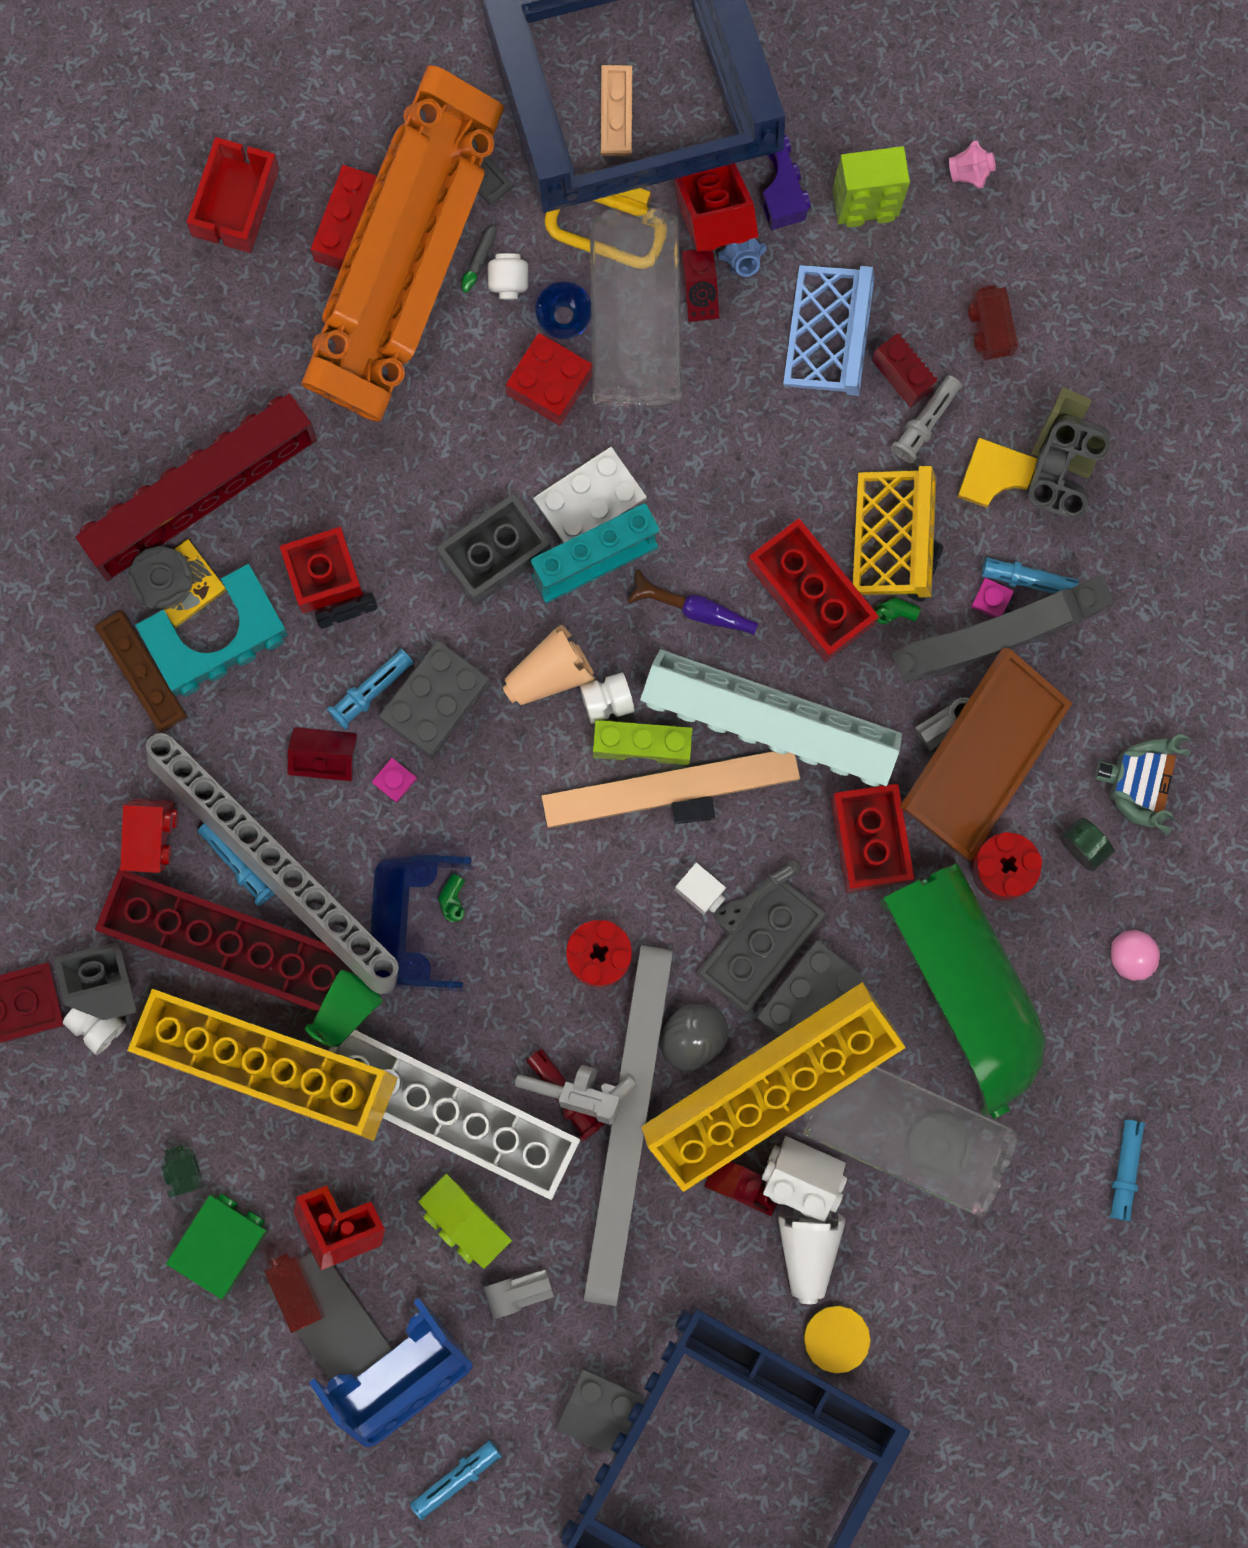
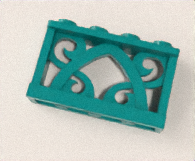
(595, 553)

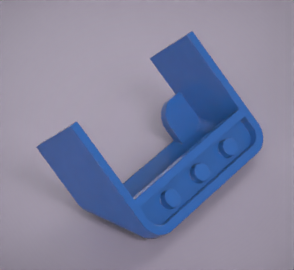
(398, 1383)

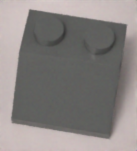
(96, 982)
(598, 1410)

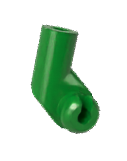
(895, 608)
(449, 900)

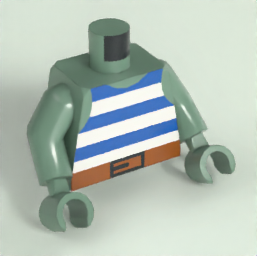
(1143, 780)

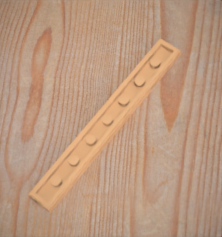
(669, 787)

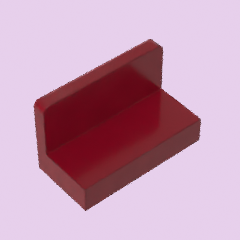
(321, 754)

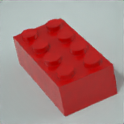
(812, 590)

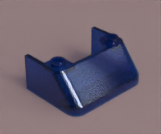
(390, 914)

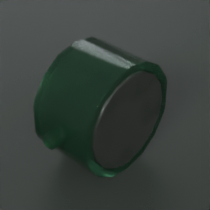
(1087, 844)

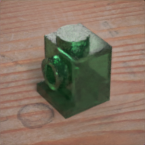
(181, 1171)

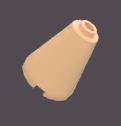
(549, 669)

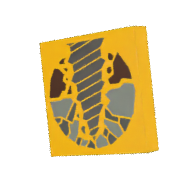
(204, 589)

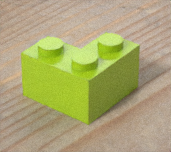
(463, 1222)

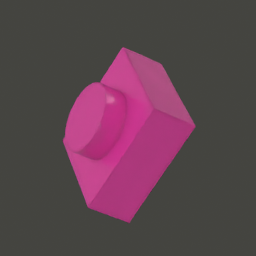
(992, 598)
(394, 780)

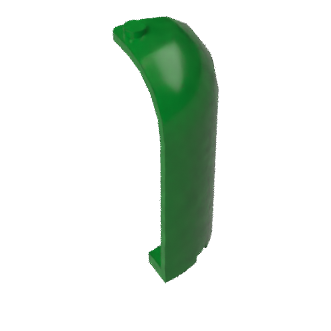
(972, 984)

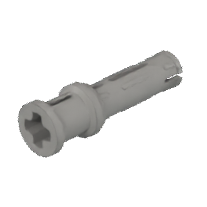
(919, 430)

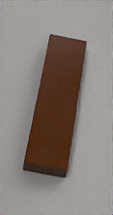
(140, 671)

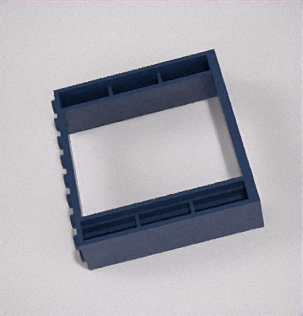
(737, 66)
(771, 1379)

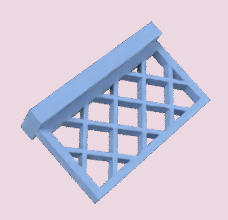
(856, 325)

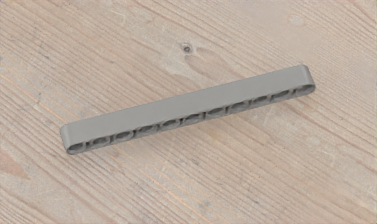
(276, 875)
(626, 1132)

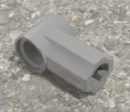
(935, 728)
(512, 1295)

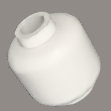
(508, 275)

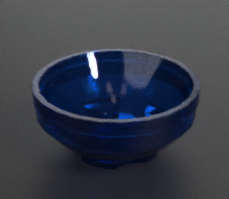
(563, 295)

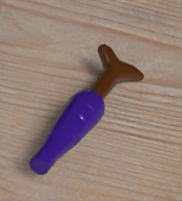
(694, 606)

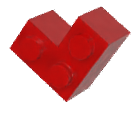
(145, 835)
(334, 1234)

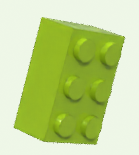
(870, 186)

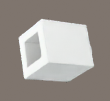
(701, 890)

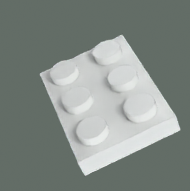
(589, 496)

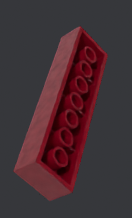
(197, 486)
(219, 940)

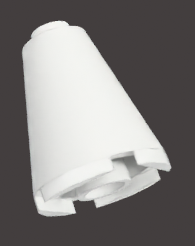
(809, 1253)

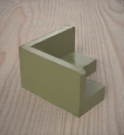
(1075, 405)

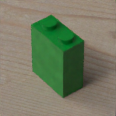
(218, 1245)

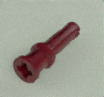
(547, 1072)

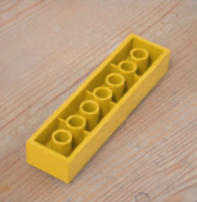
(263, 1064)
(772, 1087)

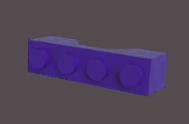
(784, 200)

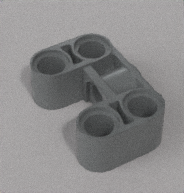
(1055, 461)

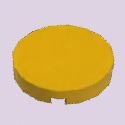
(837, 1339)

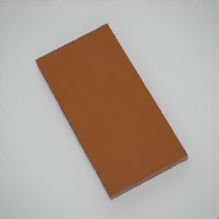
(986, 754)

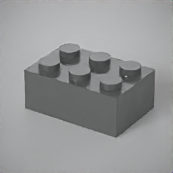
(493, 549)
(435, 700)
(809, 987)

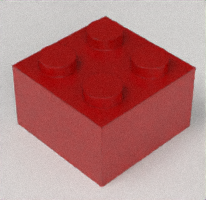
(549, 379)
(321, 570)

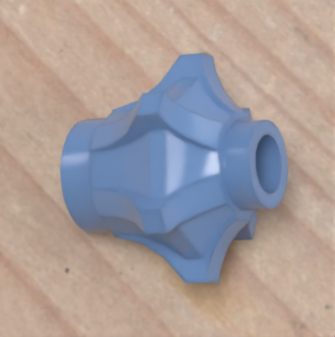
(743, 257)

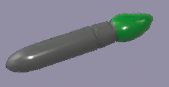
(479, 258)

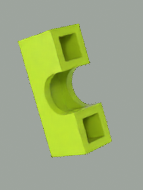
(647, 741)

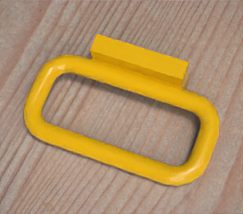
(631, 202)

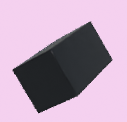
(693, 810)

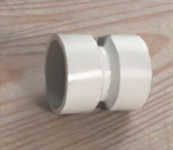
(607, 698)
(96, 1032)

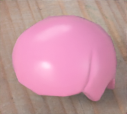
(1135, 955)

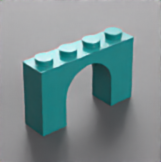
(187, 668)

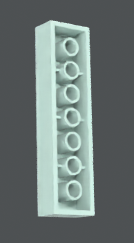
(772, 718)

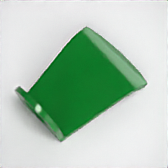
(343, 1009)

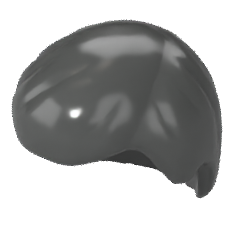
(693, 1037)

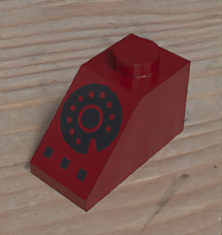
(700, 285)

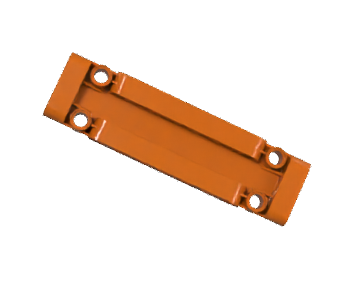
(403, 244)

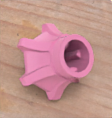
(972, 165)

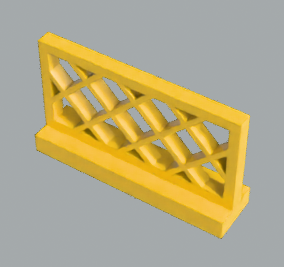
(922, 532)

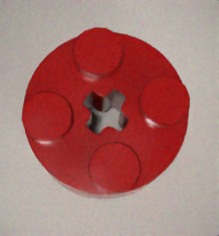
(1024, 866)
(605, 936)

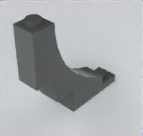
(985, 640)

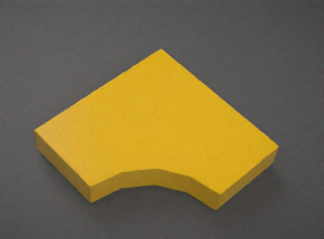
(993, 471)

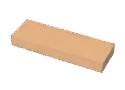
(616, 110)

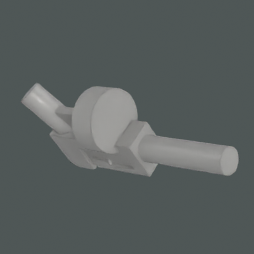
(581, 1096)

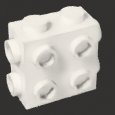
(804, 1179)

